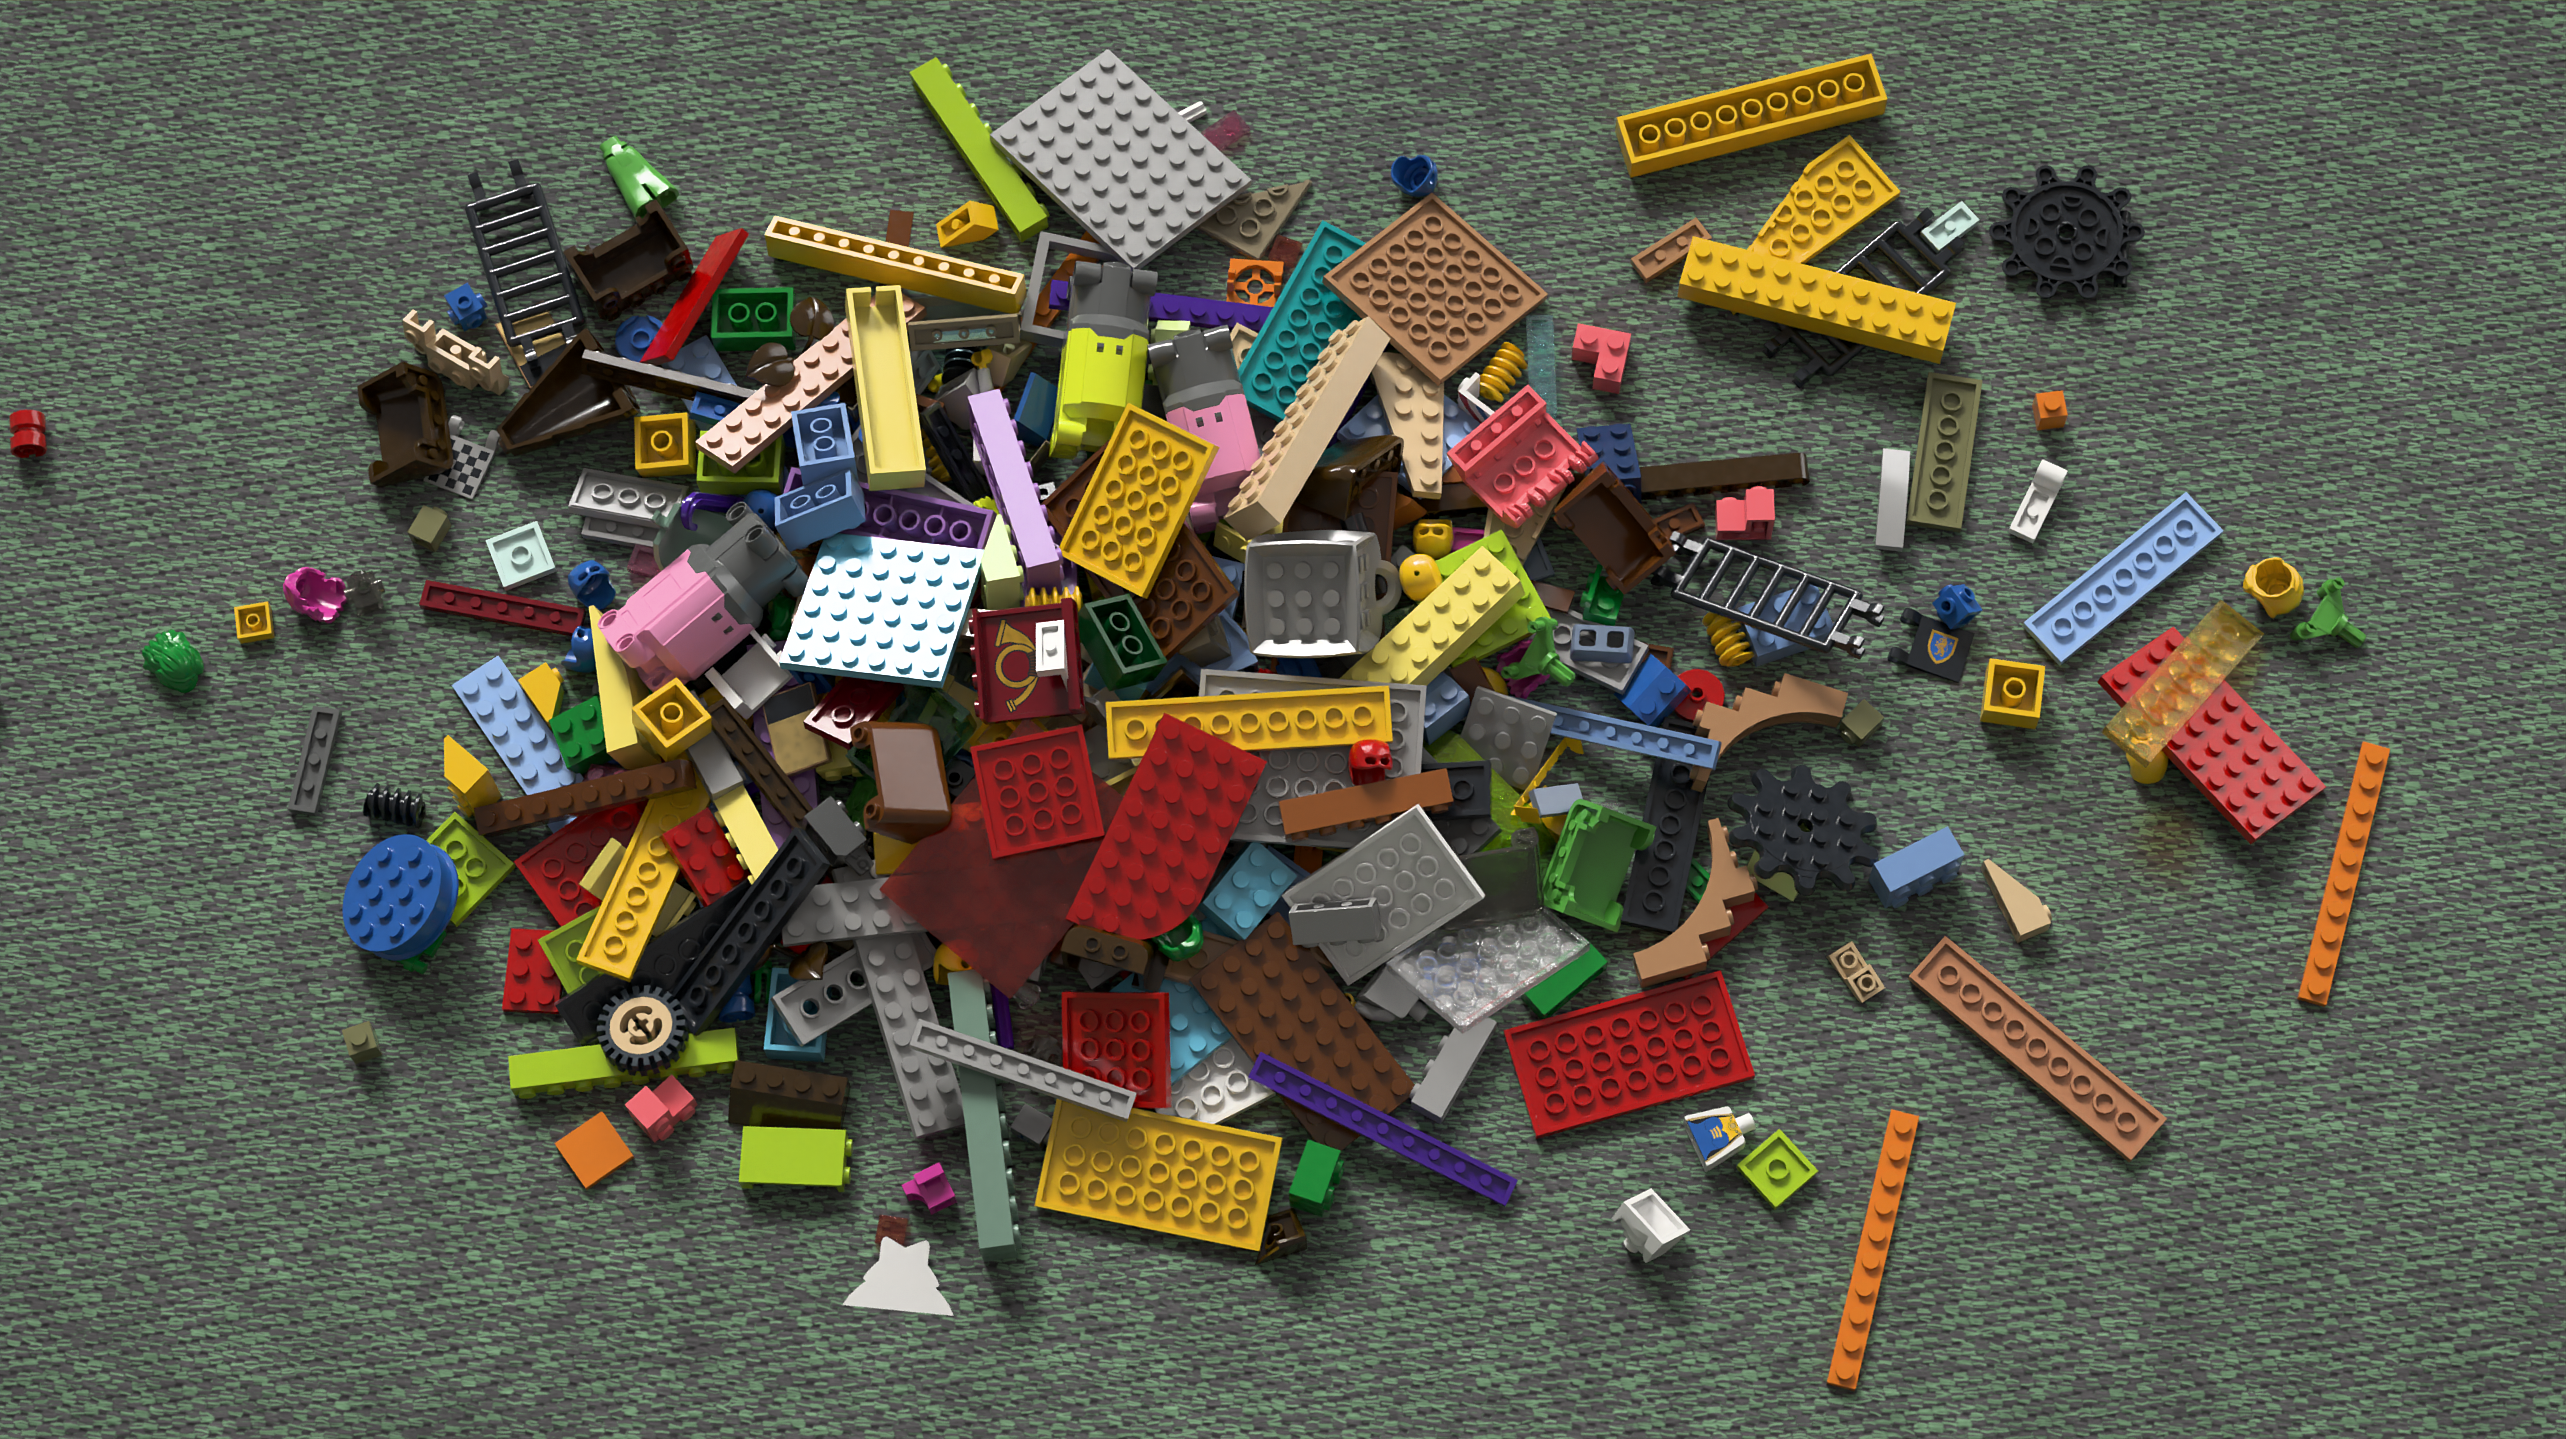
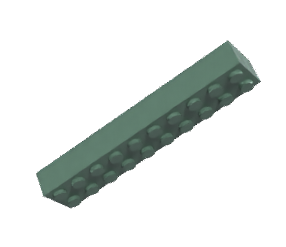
(985, 1124)

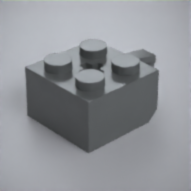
(838, 836)

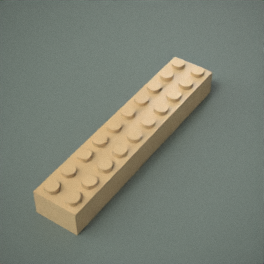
(1306, 428)

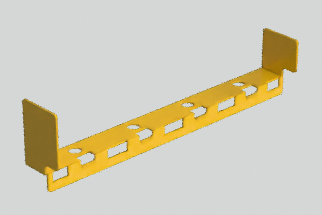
(1530, 814)

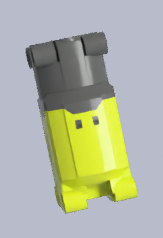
(1101, 354)

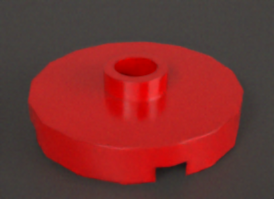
(1702, 682)

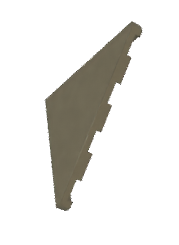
(1254, 219)

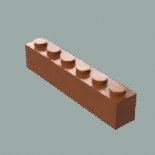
(1364, 804)

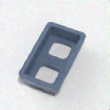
(1600, 651)

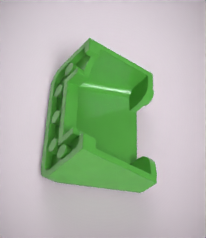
(1593, 863)

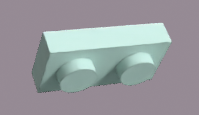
(1953, 223)

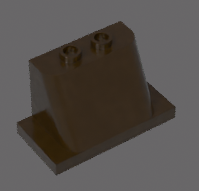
(1115, 951)

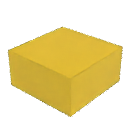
(254, 622)

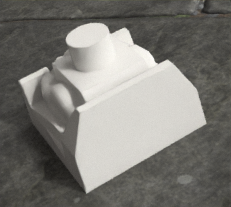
(1649, 1225)

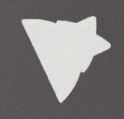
(901, 1281)

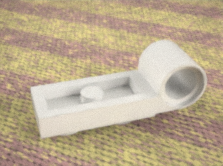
(2038, 501)

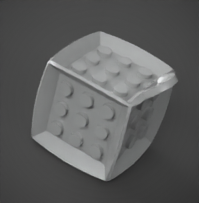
(1316, 593)

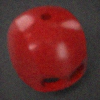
(1368, 761)

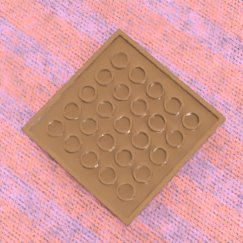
(1435, 288)

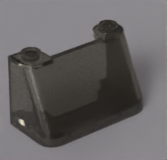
(1508, 879)

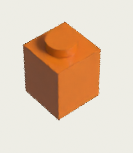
(2049, 410)

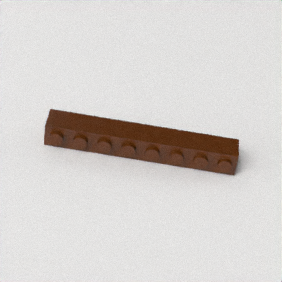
(585, 798)

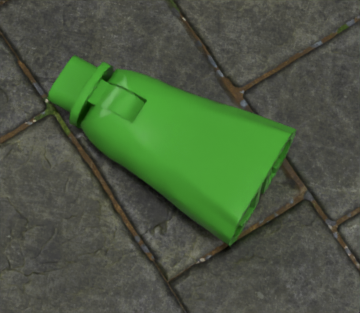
(636, 177)

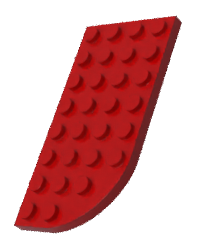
(1167, 833)

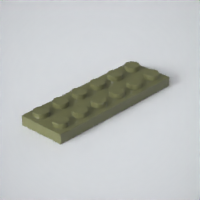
(1944, 452)

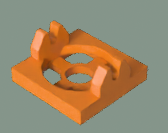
(1238, 266)

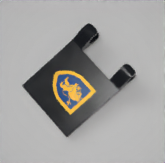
(1934, 648)

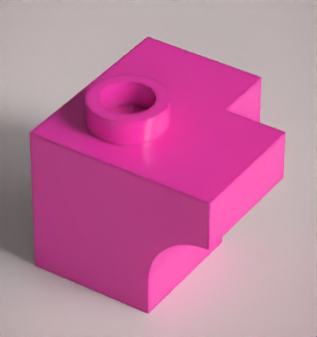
(930, 1188)

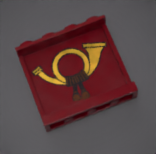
(1007, 664)

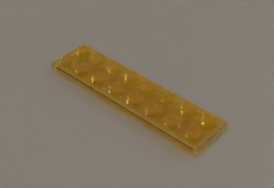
(2182, 683)

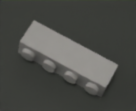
(714, 763)
(1450, 1070)

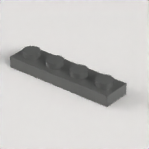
(314, 761)

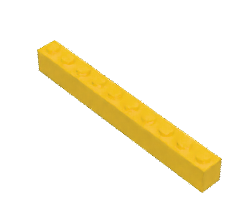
(896, 265)

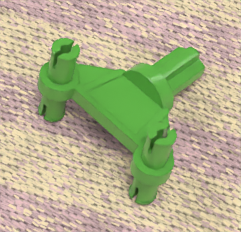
(2329, 617)
(1540, 655)

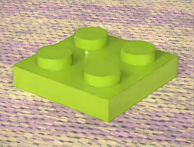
(1777, 1169)

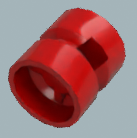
(28, 433)

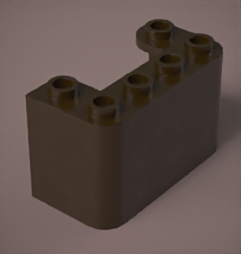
(631, 264)

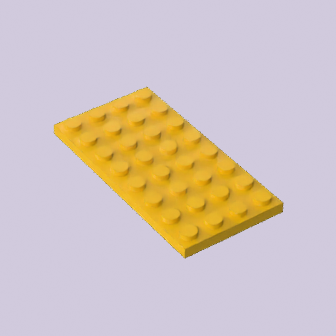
(1160, 1174)

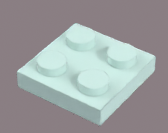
(521, 555)

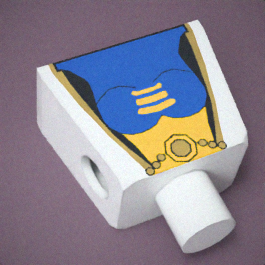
(1717, 1134)

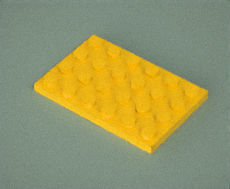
(1137, 500)

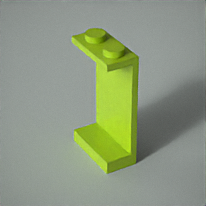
(795, 1157)

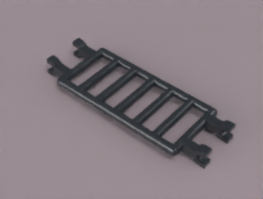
(492, 274)
(1925, 287)
(1834, 638)

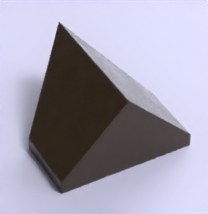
(1282, 1236)

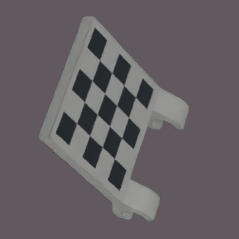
(469, 462)

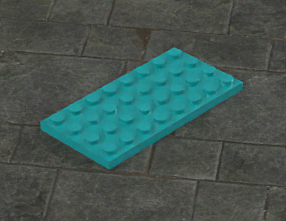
(1298, 326)

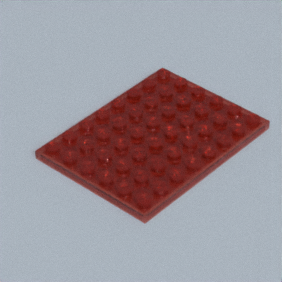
(995, 911)

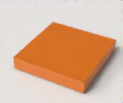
(594, 1150)

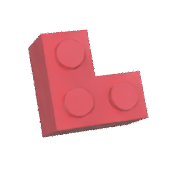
(1605, 349)
(1746, 518)
(662, 1108)

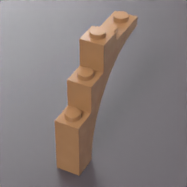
(1789, 702)
(1682, 951)

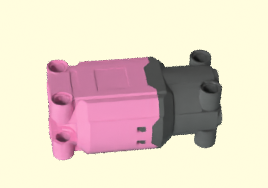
(1207, 399)
(703, 602)

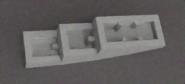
(1892, 500)

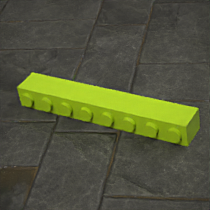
(973, 142)
(588, 1065)

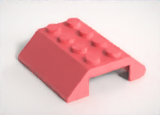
(1519, 458)

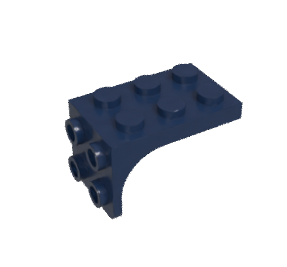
(1617, 449)

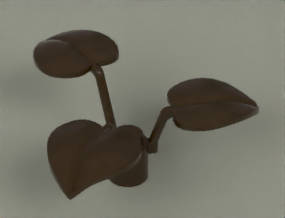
(774, 367)
(804, 967)

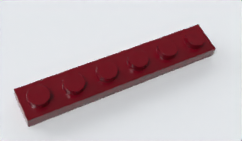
(501, 608)

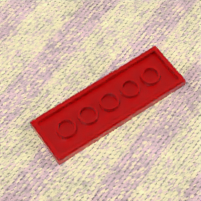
(694, 297)

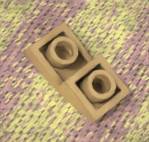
(1855, 972)

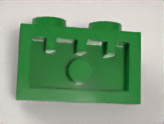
(1601, 602)

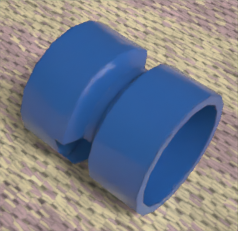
(740, 1004)

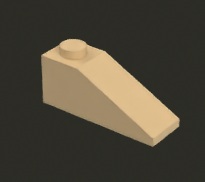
(2019, 905)

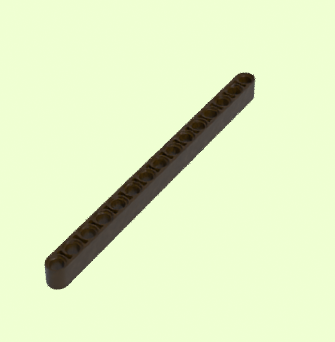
(1657, 480)

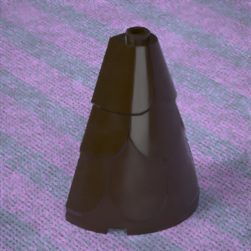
(566, 403)

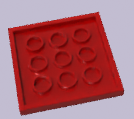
(1037, 791)
(1120, 1041)

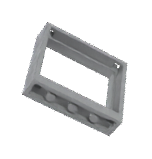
(1066, 244)

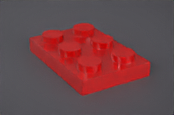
(704, 856)
(530, 978)

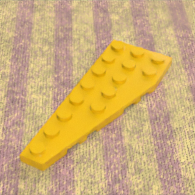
(1825, 204)

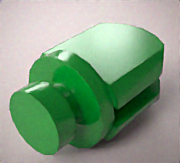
(762, 973)

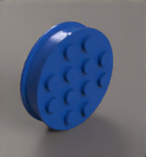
(400, 897)

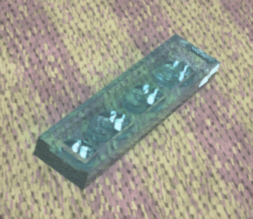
(1542, 359)

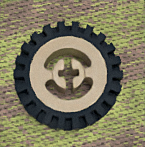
(653, 1013)

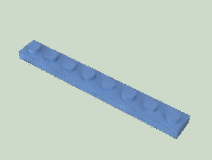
(1633, 736)

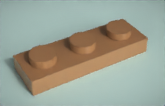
(1668, 250)

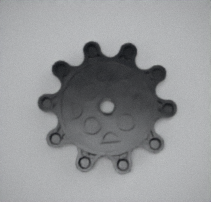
(2072, 206)
(1782, 846)

